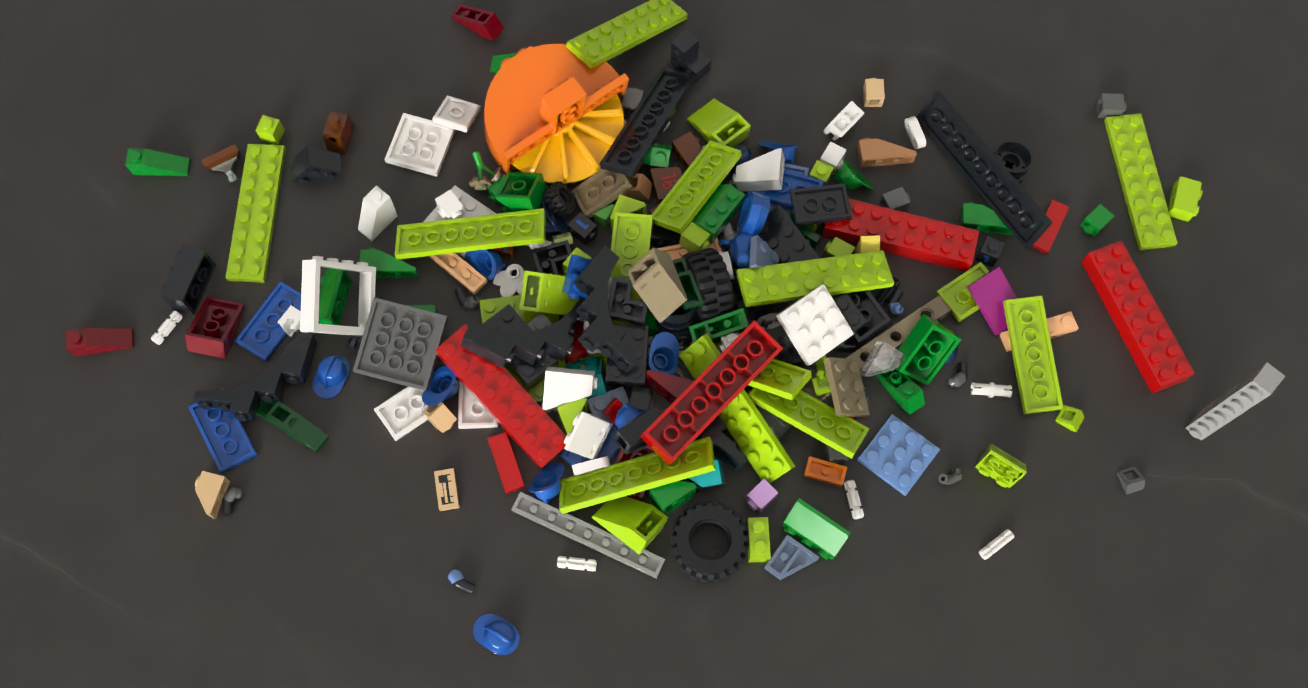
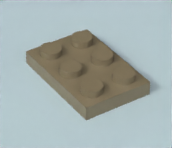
(600, 191)
(846, 387)

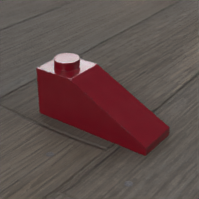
(479, 21)
(98, 340)

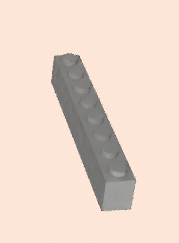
(1235, 401)

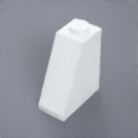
(761, 173)
(376, 213)
(567, 385)

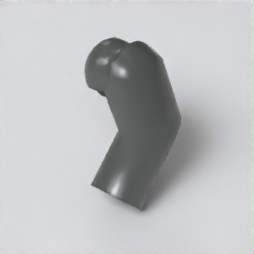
(950, 479)

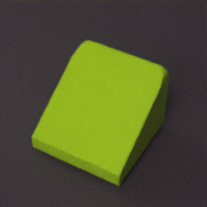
(1070, 418)

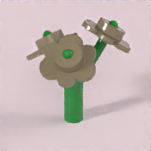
(481, 182)

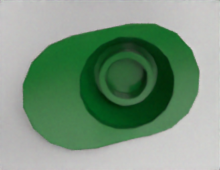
(851, 177)

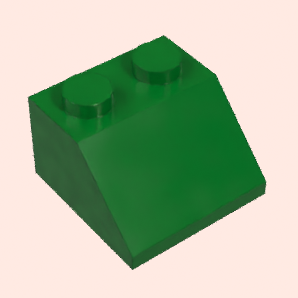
(522, 191)
(672, 495)

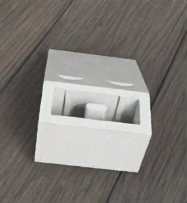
(587, 435)

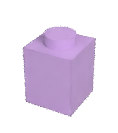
(761, 496)

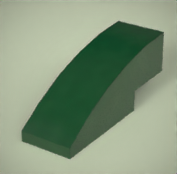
(689, 284)

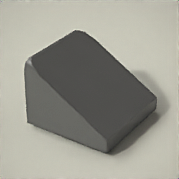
(1131, 480)

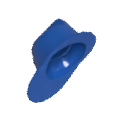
(788, 150)
(486, 262)
(663, 353)
(330, 376)
(442, 387)
(626, 415)
(547, 482)
(496, 634)

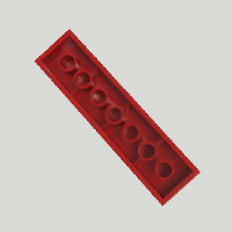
(908, 235)
(1137, 317)
(711, 392)
(504, 400)

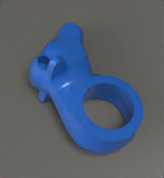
(749, 224)

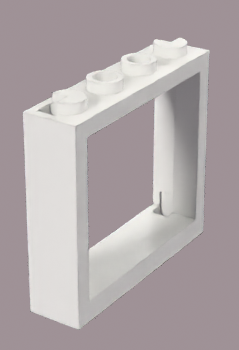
(311, 290)

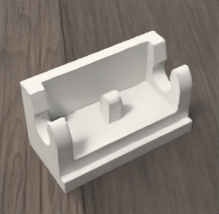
(844, 120)
(291, 321)

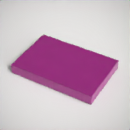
(989, 295)

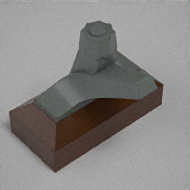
(223, 161)

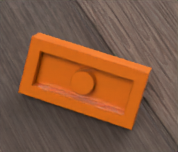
(825, 471)

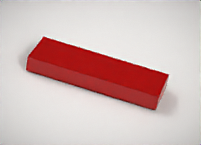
(1056, 213)
(506, 463)

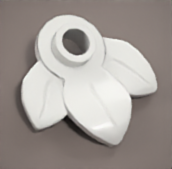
(510, 284)

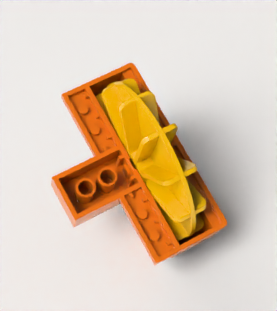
(553, 113)

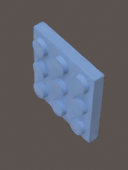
(898, 455)

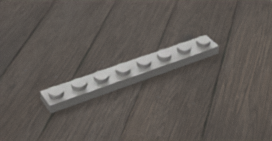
(587, 534)

